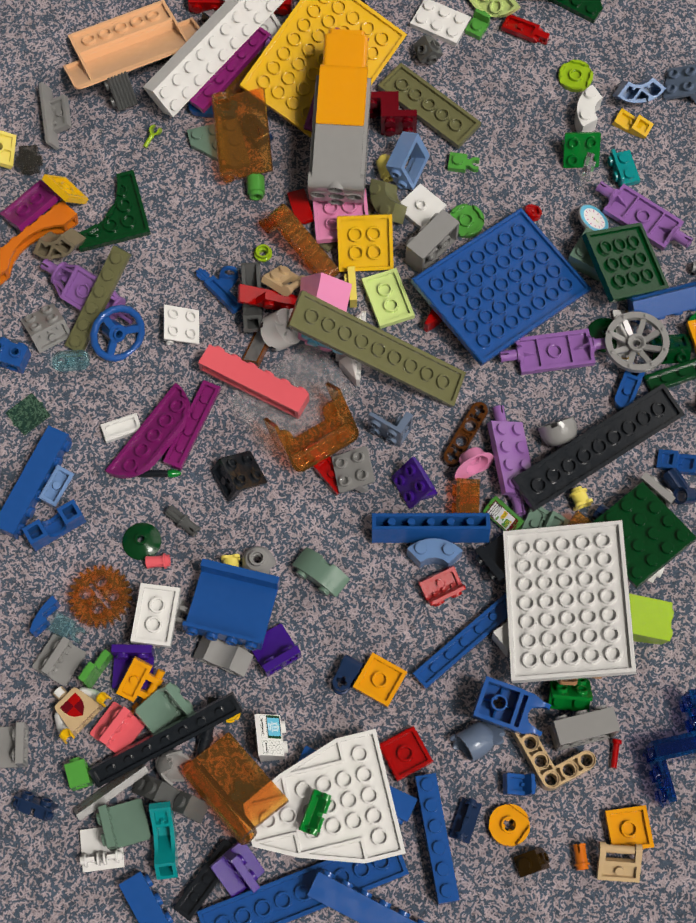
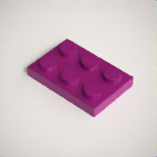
(30, 205)

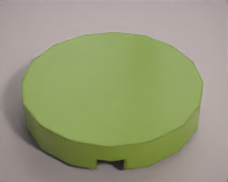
(578, 80)

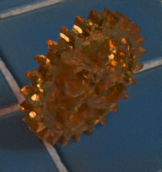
(114, 585)

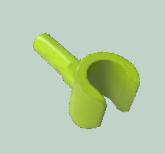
(152, 134)

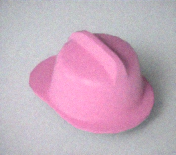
(473, 462)

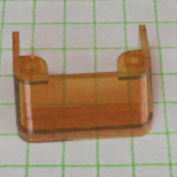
(321, 440)

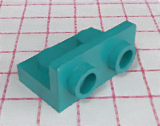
(623, 168)

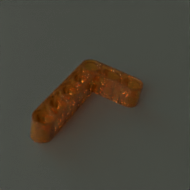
(298, 237)

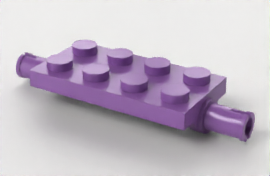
(630, 207)
(554, 351)
(510, 455)

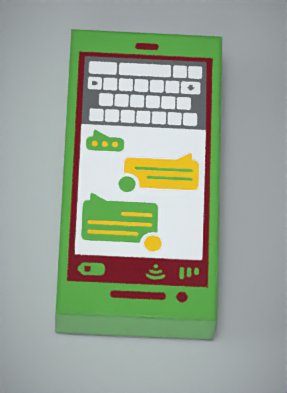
(503, 515)

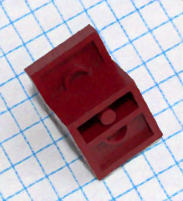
(392, 119)

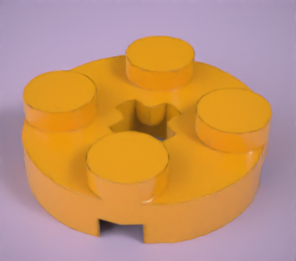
(497, 828)

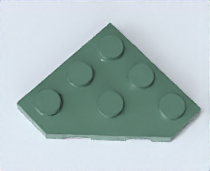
(203, 140)

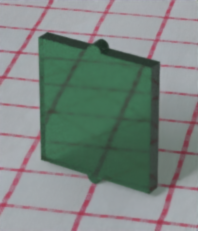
(28, 414)

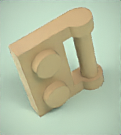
(279, 279)
(619, 868)

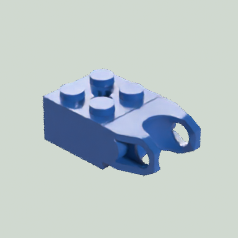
(514, 709)

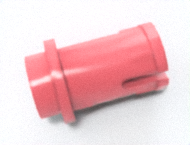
(158, 561)

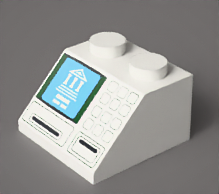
(270, 737)

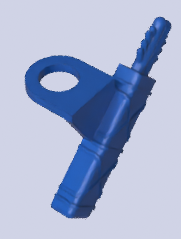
(221, 287)

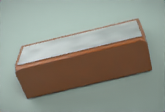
(256, 350)

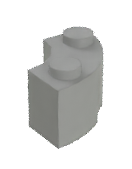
(227, 657)

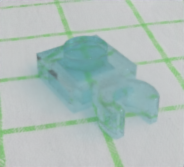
(65, 627)

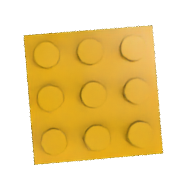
(365, 242)

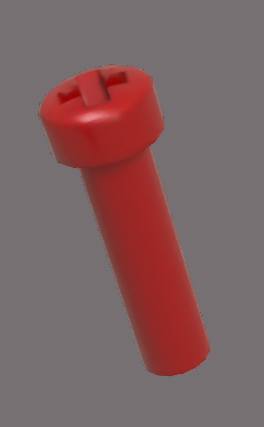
(615, 751)

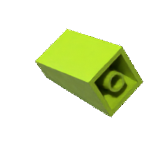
(651, 619)

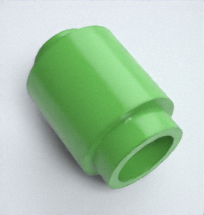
(256, 186)

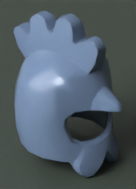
(477, 739)

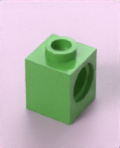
(78, 774)

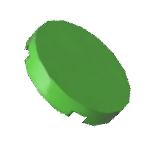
(470, 225)

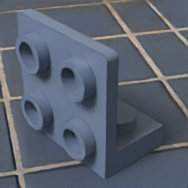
(681, 82)
(395, 433)

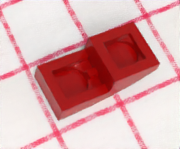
(300, 206)
(432, 321)

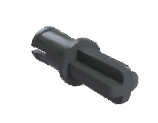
(182, 520)

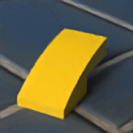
(634, 125)

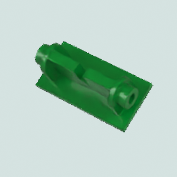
(316, 807)

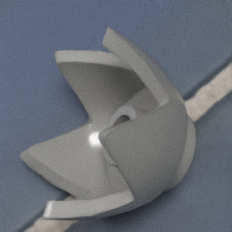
(266, 563)
(168, 764)

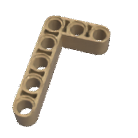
(549, 768)

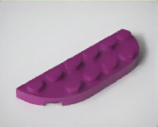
(153, 436)

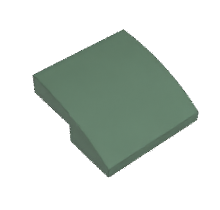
(543, 518)

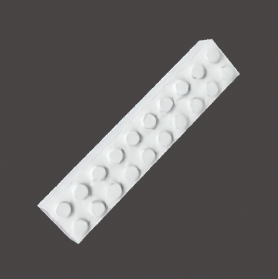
(207, 52)

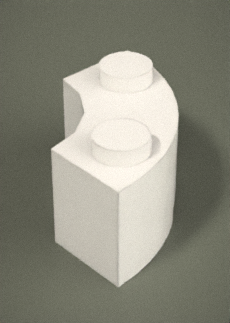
(585, 114)

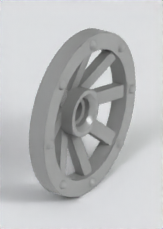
(637, 339)

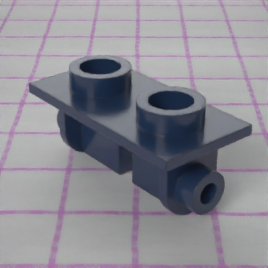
(43, 806)
(465, 820)

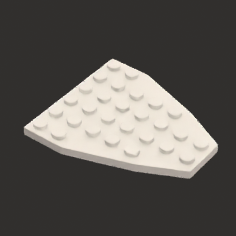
(362, 813)

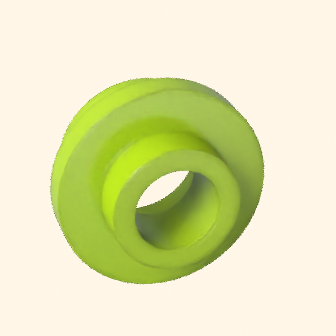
(262, 248)

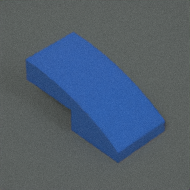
(672, 459)
(40, 621)

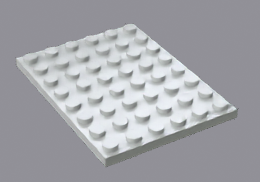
(568, 602)

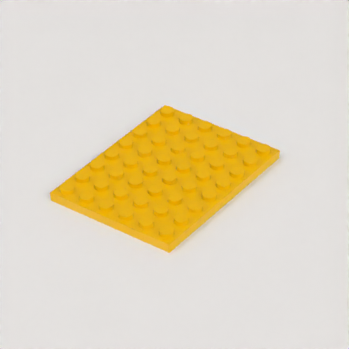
(296, 51)

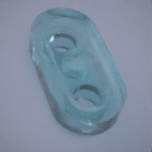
(72, 362)

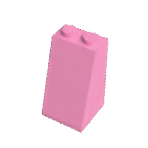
(327, 289)

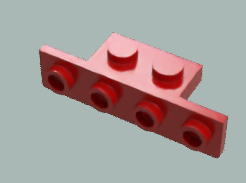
(264, 298)

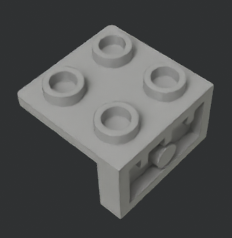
(46, 327)
(14, 746)

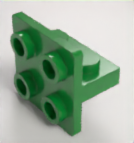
(576, 147)
(569, 696)

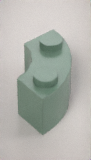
(314, 567)

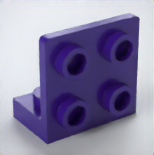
(276, 651)
(123, 658)

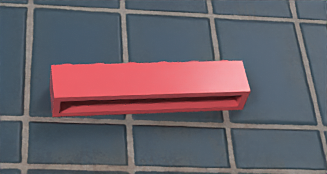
(254, 381)

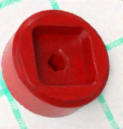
(533, 212)

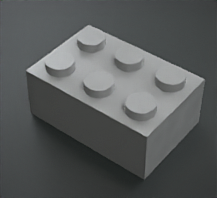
(431, 241)
(584, 728)

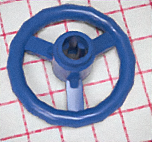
(116, 332)

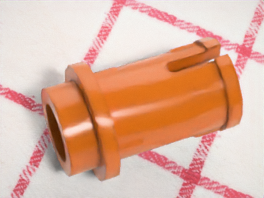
(580, 855)

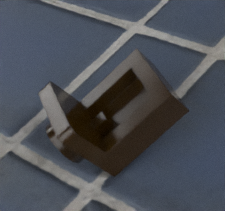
(532, 862)

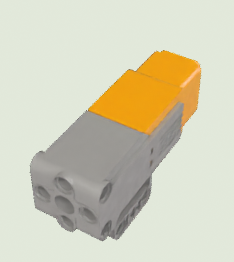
(341, 120)

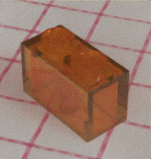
(466, 496)

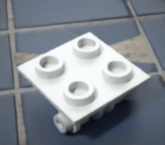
(181, 325)
(95, 855)

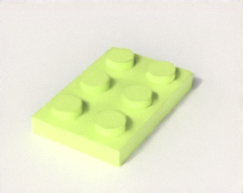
(388, 298)

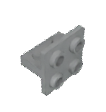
(353, 470)
(59, 660)

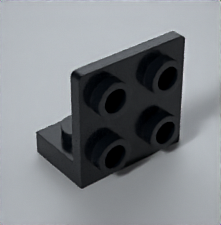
(237, 474)

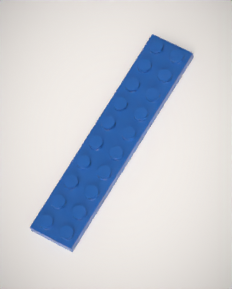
(287, 898)

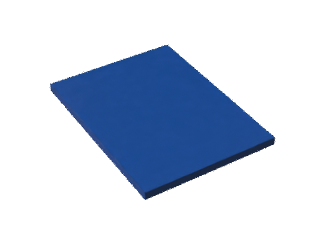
(500, 286)

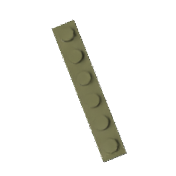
(98, 297)

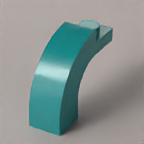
(164, 840)

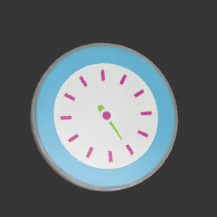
(592, 217)

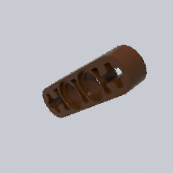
(462, 432)

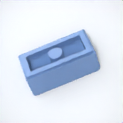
(56, 486)

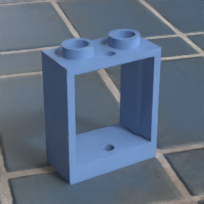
(407, 146)

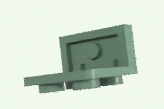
(163, 708)
(123, 824)

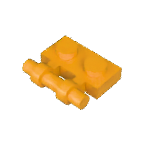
(135, 677)

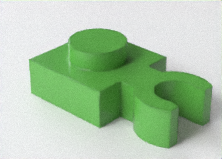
(459, 163)

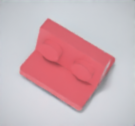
(117, 728)

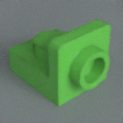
(478, 24)

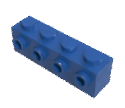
(13, 355)

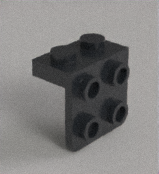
(493, 559)

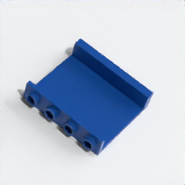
(232, 605)

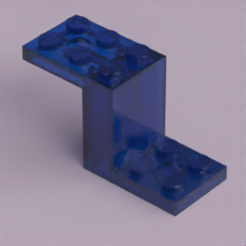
(670, 750)

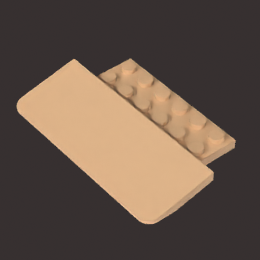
(126, 43)

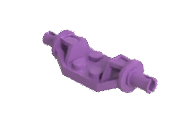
(78, 286)

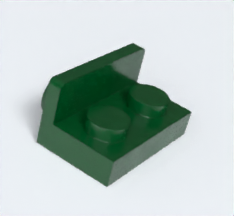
(678, 351)

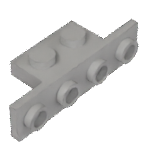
(55, 115)

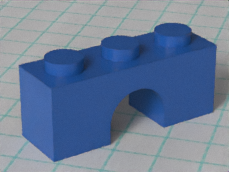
(44, 532)

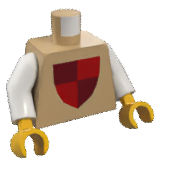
(76, 709)

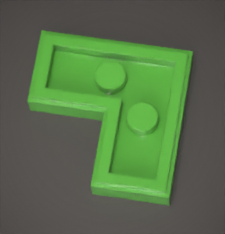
(93, 671)

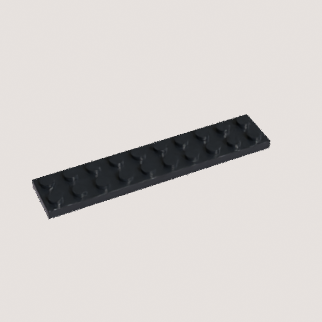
(597, 447)

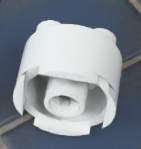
(275, 330)

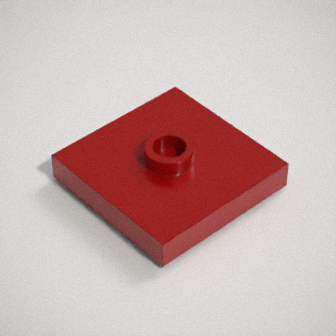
(405, 753)

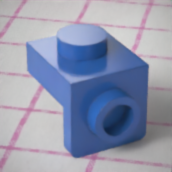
(519, 784)

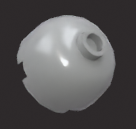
(559, 432)

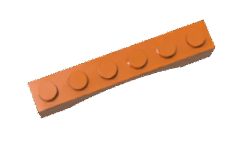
(56, 220)

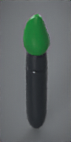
(161, 473)

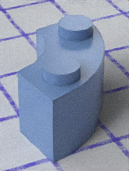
(639, 93)
(434, 552)

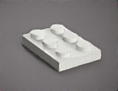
(440, 22)
(155, 615)

